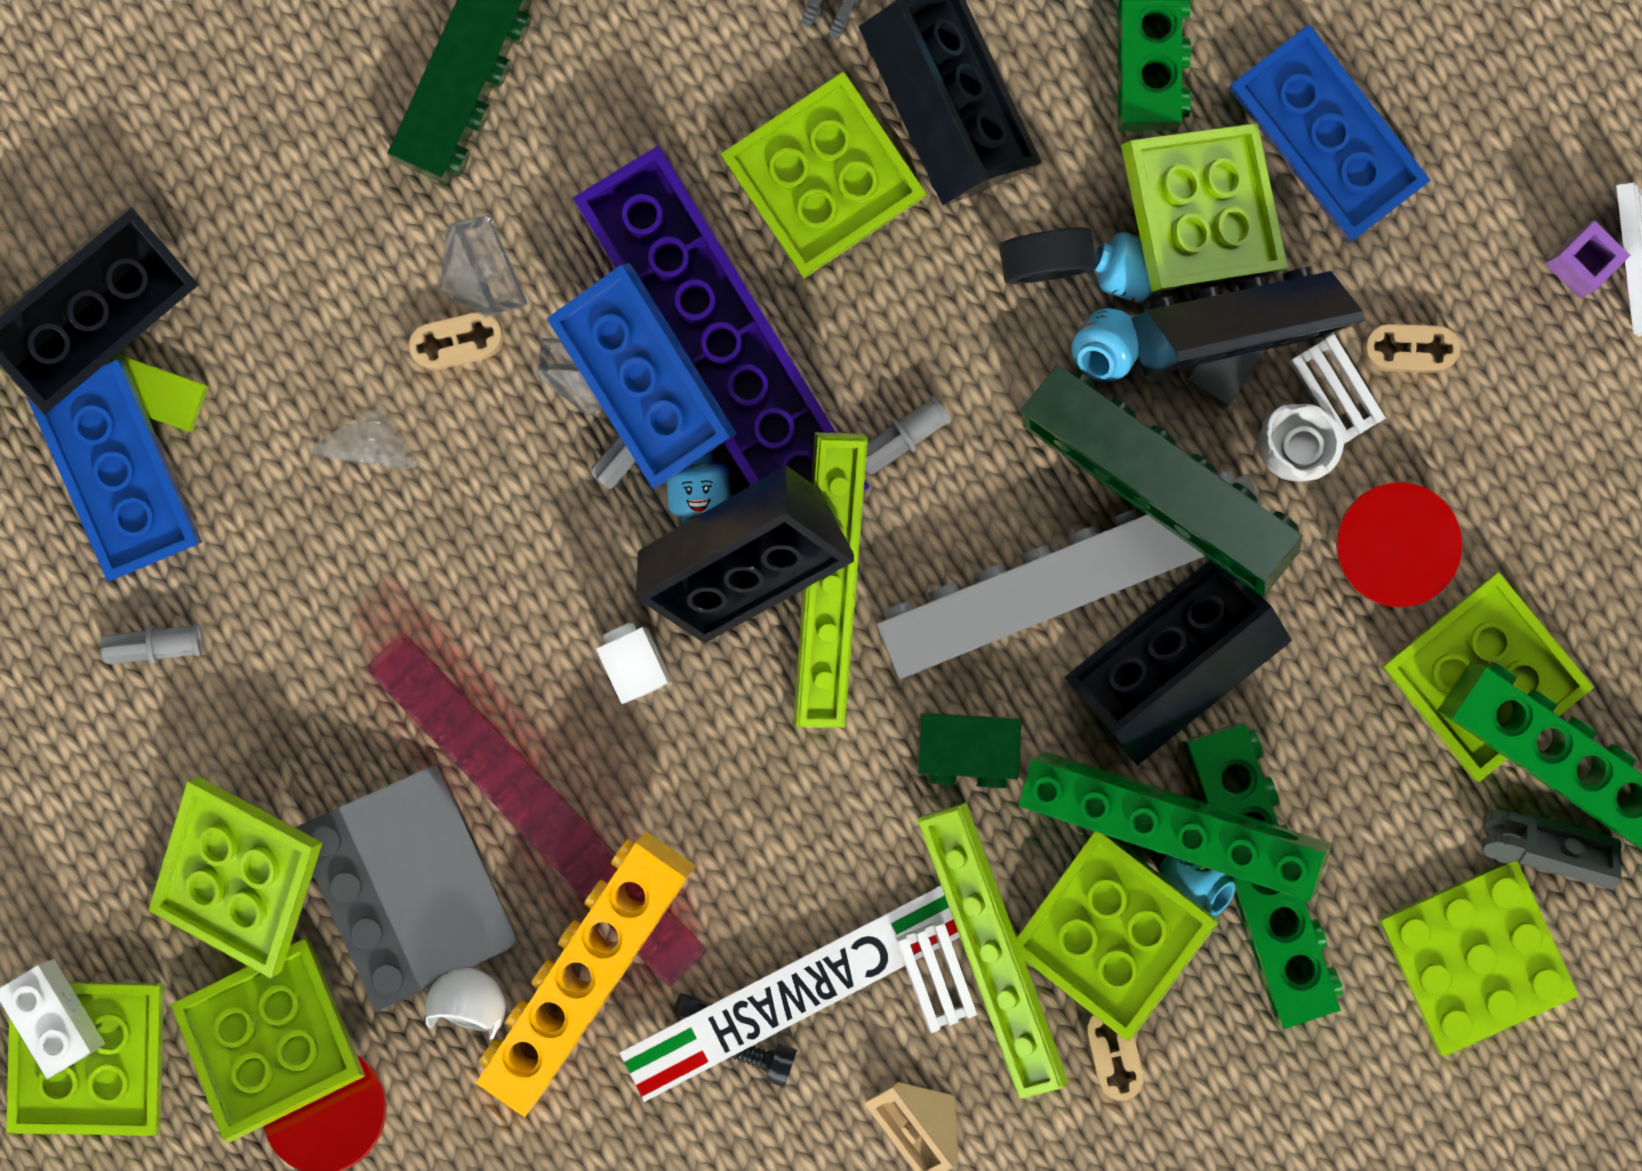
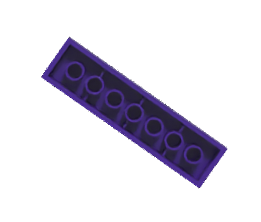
(654, 225)

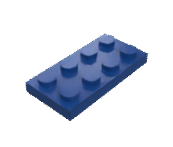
(1329, 133)
(641, 375)
(117, 473)

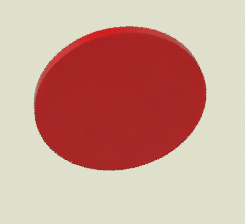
(1399, 544)
(333, 1129)

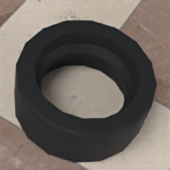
(1047, 255)

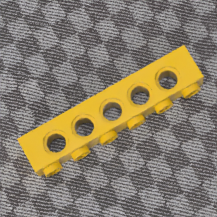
(523, 1080)

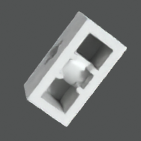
(633, 662)
(50, 1018)

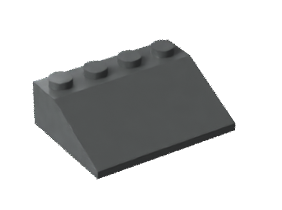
(408, 887)

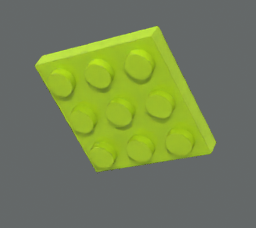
(823, 175)
(1204, 206)
(1483, 628)
(235, 876)
(1114, 934)
(1478, 957)
(267, 1042)
(109, 1089)

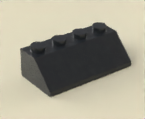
(949, 96)
(89, 309)
(1242, 321)
(742, 556)
(1178, 659)

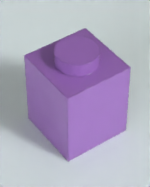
(1587, 259)

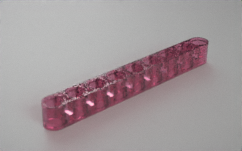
(520, 792)

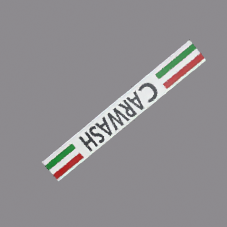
(782, 997)

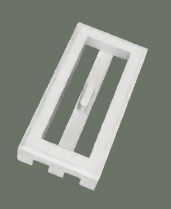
(1351, 376)
(950, 1014)

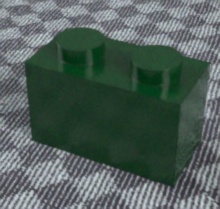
(969, 748)

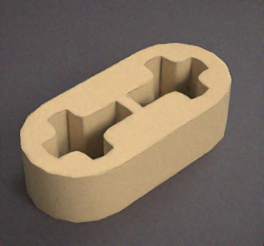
(458, 353)
(1411, 360)
(1103, 1063)

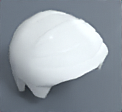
(1300, 442)
(466, 999)

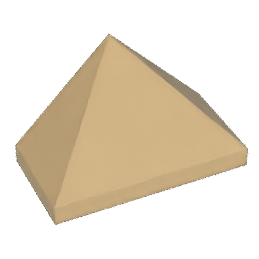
(919, 1125)

